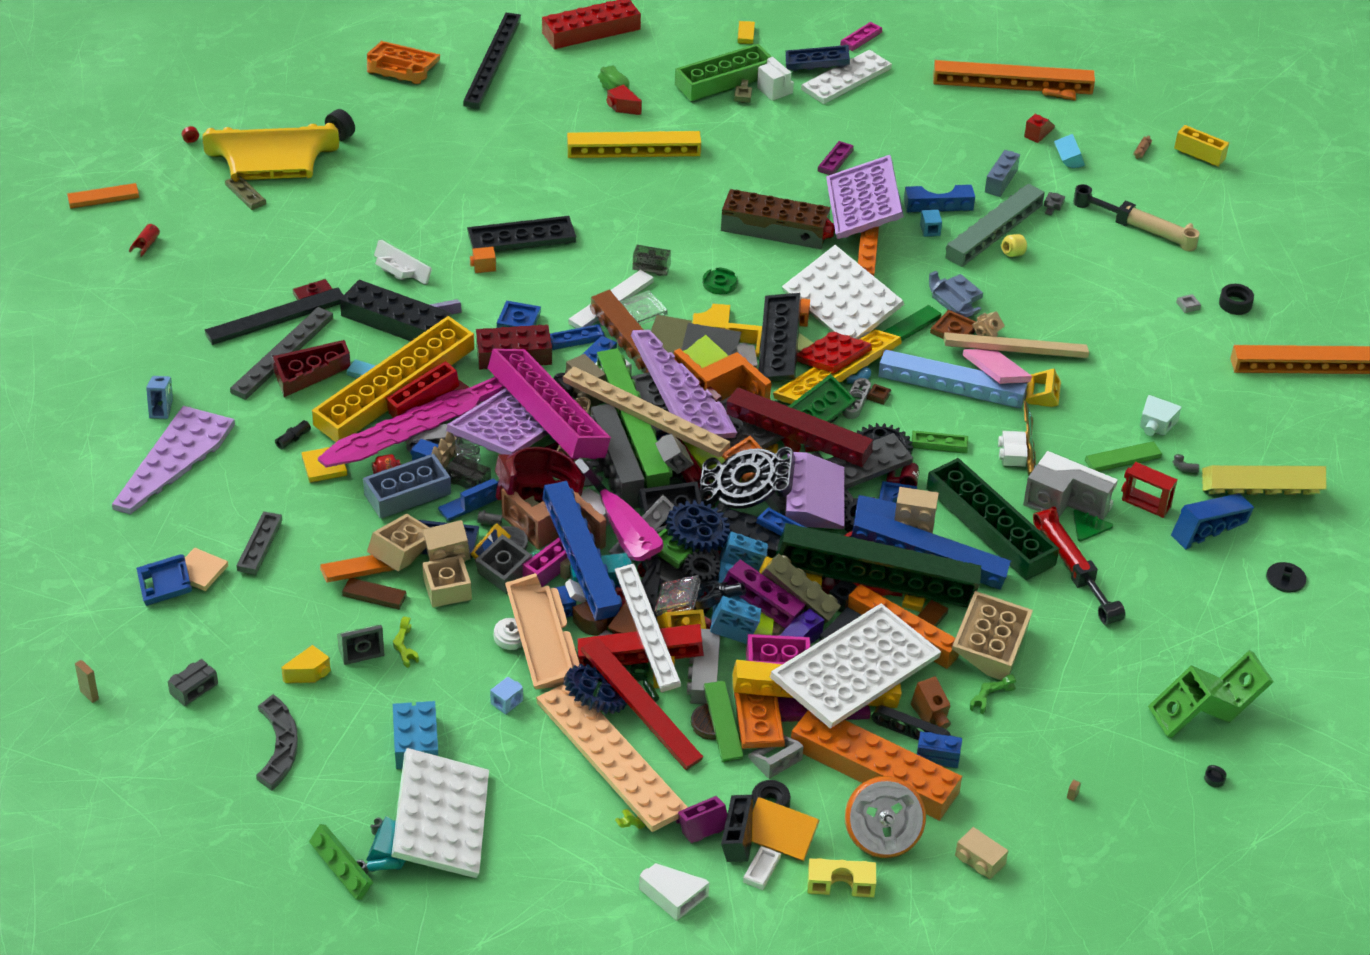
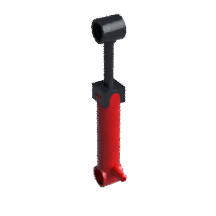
(1082, 571)

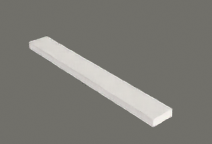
(647, 628)

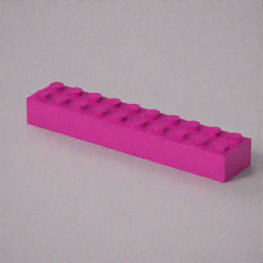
(549, 404)

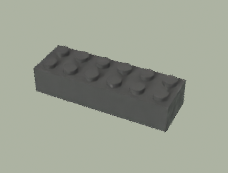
(620, 462)

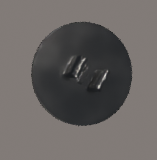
(1286, 577)

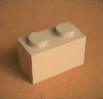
(981, 853)

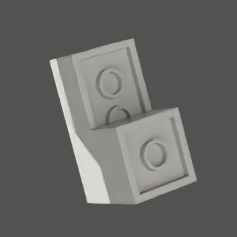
(1070, 484)

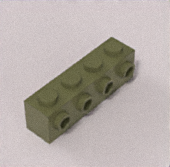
(797, 584)

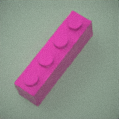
(546, 562)

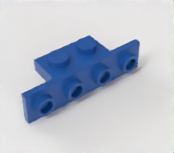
(470, 500)

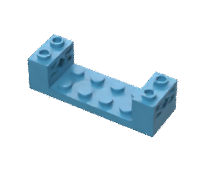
(733, 615)

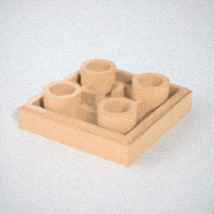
(204, 568)

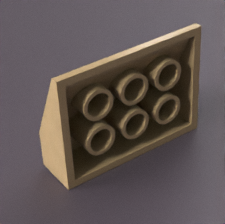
(992, 634)

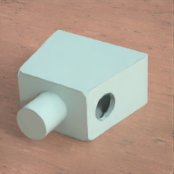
(1159, 416)

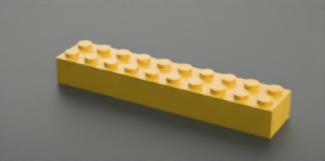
(366, 396)

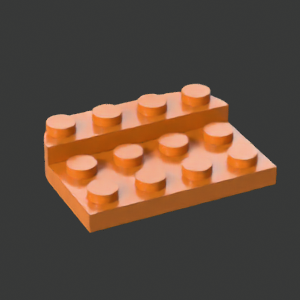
(400, 62)

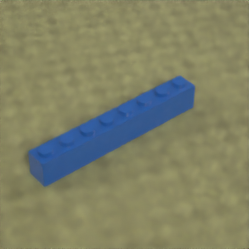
(894, 533)
(581, 550)

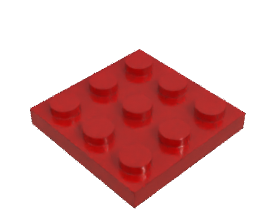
(833, 352)

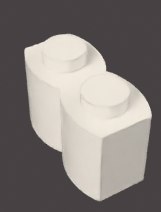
(1013, 448)

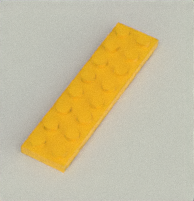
(803, 383)

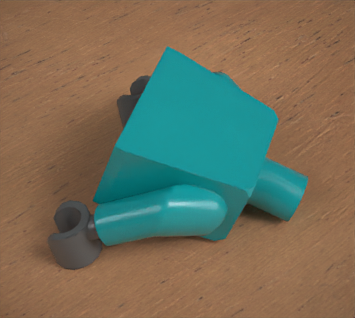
(381, 850)

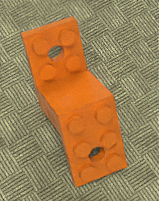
(727, 375)

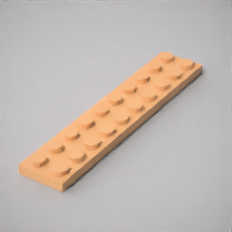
(613, 758)

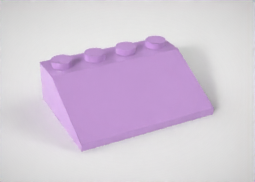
(816, 493)

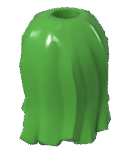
(612, 78)

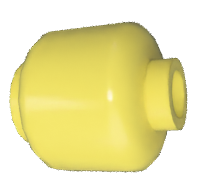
(1014, 245)

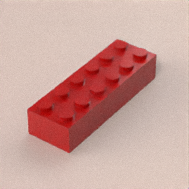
(591, 23)

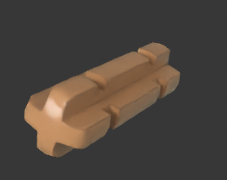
(1142, 147)

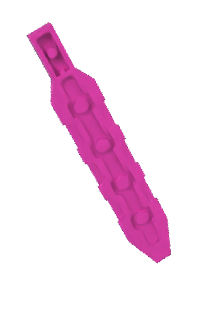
(414, 421)

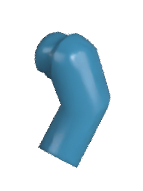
(865, 373)

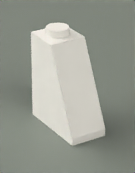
(673, 889)

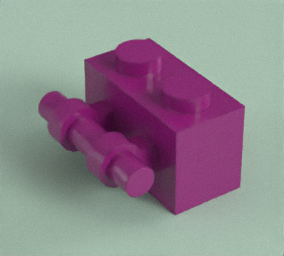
(703, 819)

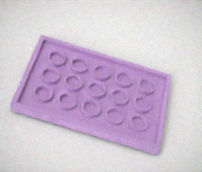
(864, 197)
(498, 425)

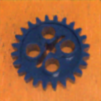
(697, 526)
(582, 682)

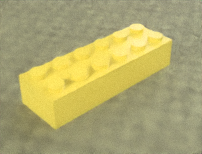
(1264, 478)

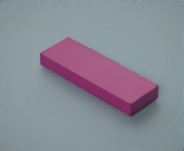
(861, 36)

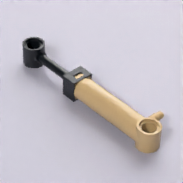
(1128, 214)

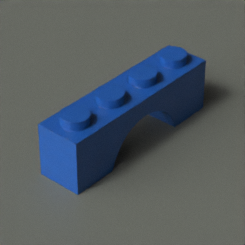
(959, 199)

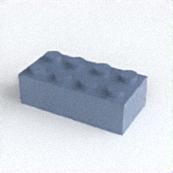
(407, 486)

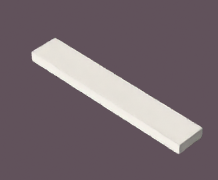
(622, 291)

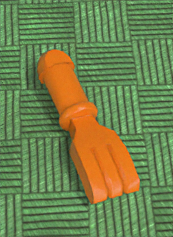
(1065, 94)

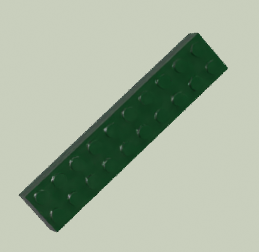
(880, 565)

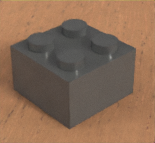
(502, 562)

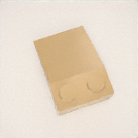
(398, 542)

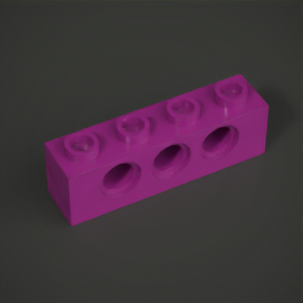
(765, 594)

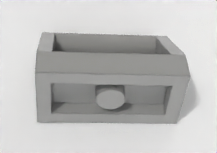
(780, 761)

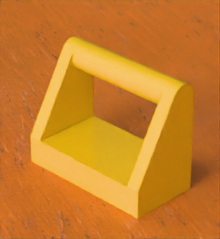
(749, 334)
(1052, 389)

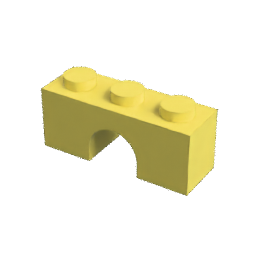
(858, 874)

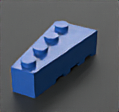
(1210, 518)

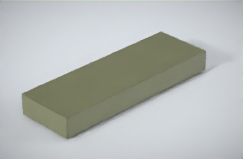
(246, 193)

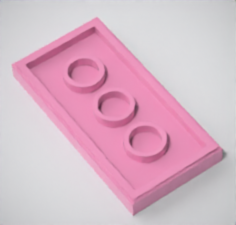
(997, 366)

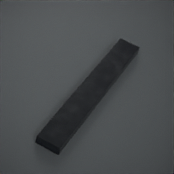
(273, 316)

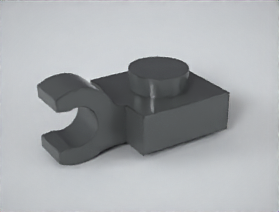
(1053, 201)

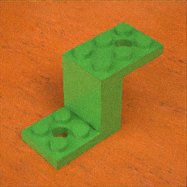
(1218, 696)

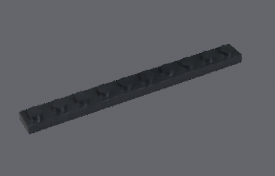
(492, 60)

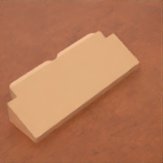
(540, 625)

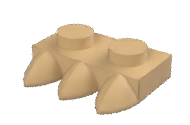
(446, 449)

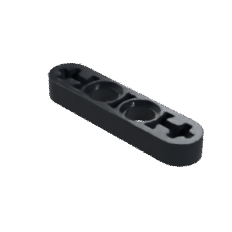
(882, 716)

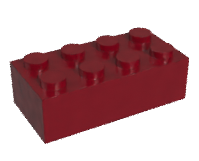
(533, 339)

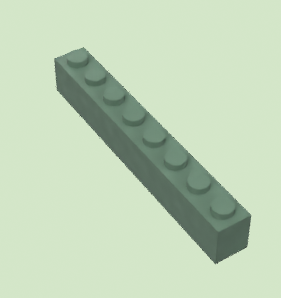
(994, 225)

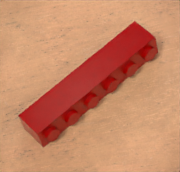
(628, 647)

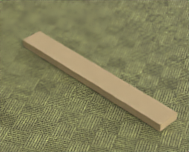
(1016, 345)

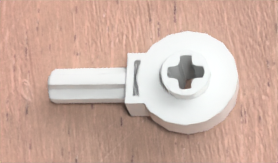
(507, 634)

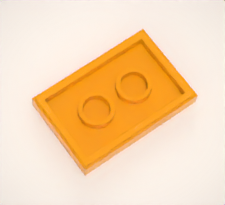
(782, 829)

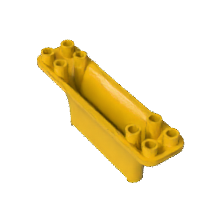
(271, 151)

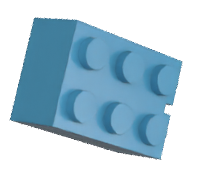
(414, 729)

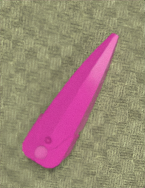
(630, 528)

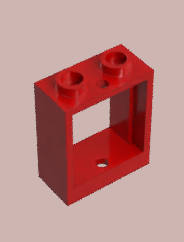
(1144, 500)

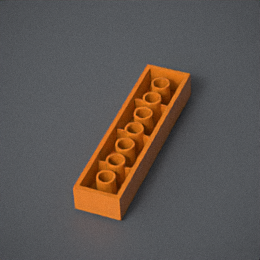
(868, 756)

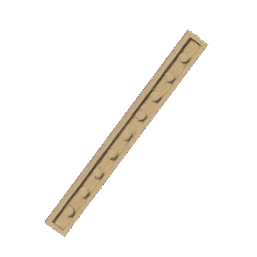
(646, 412)

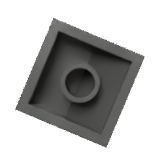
(361, 644)

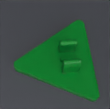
(1088, 525)

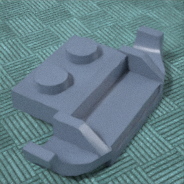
(955, 294)

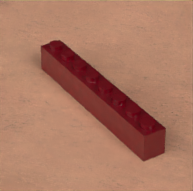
(799, 427)

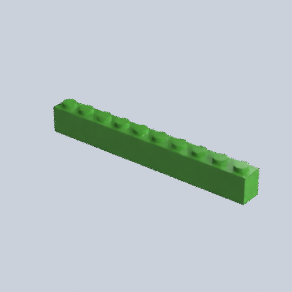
(639, 433)

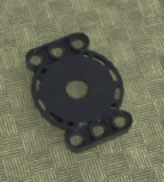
(756, 491)

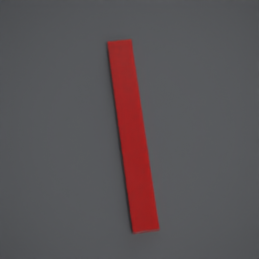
(642, 703)

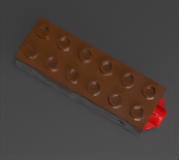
(776, 219)

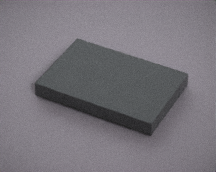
(724, 338)

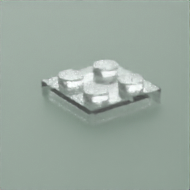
(678, 595)

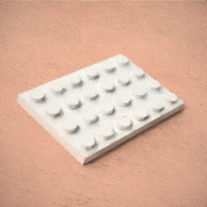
(844, 294)
(440, 813)

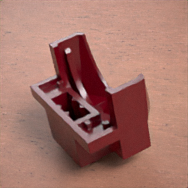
(534, 467)

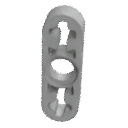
(855, 392)

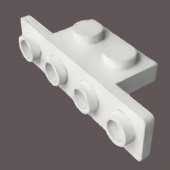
(400, 263)

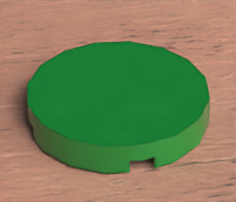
(720, 281)

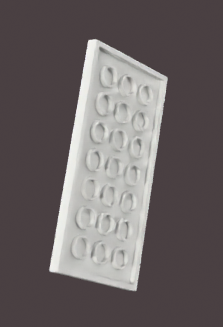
(855, 665)

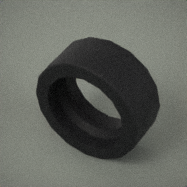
(1236, 307)

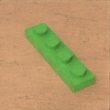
(340, 862)

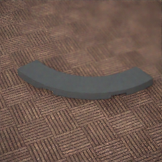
(285, 745)

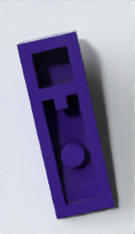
(806, 625)

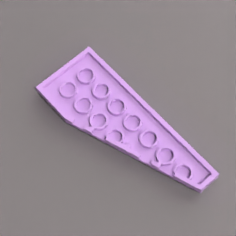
(681, 388)
(182, 444)

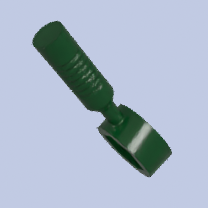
(642, 676)

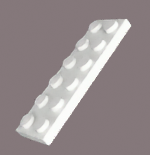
(843, 79)

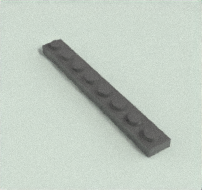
(292, 342)

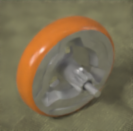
(905, 826)

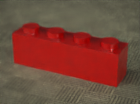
(423, 389)

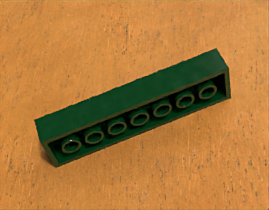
(992, 518)

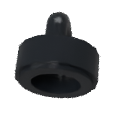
(1215, 776)

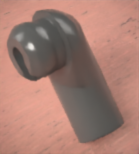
(1183, 466)

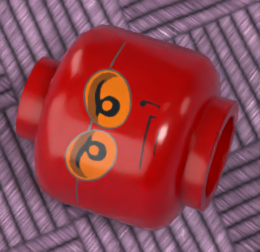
(384, 462)

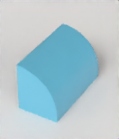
(1069, 152)

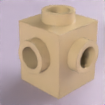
(988, 324)

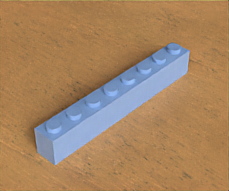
(950, 378)

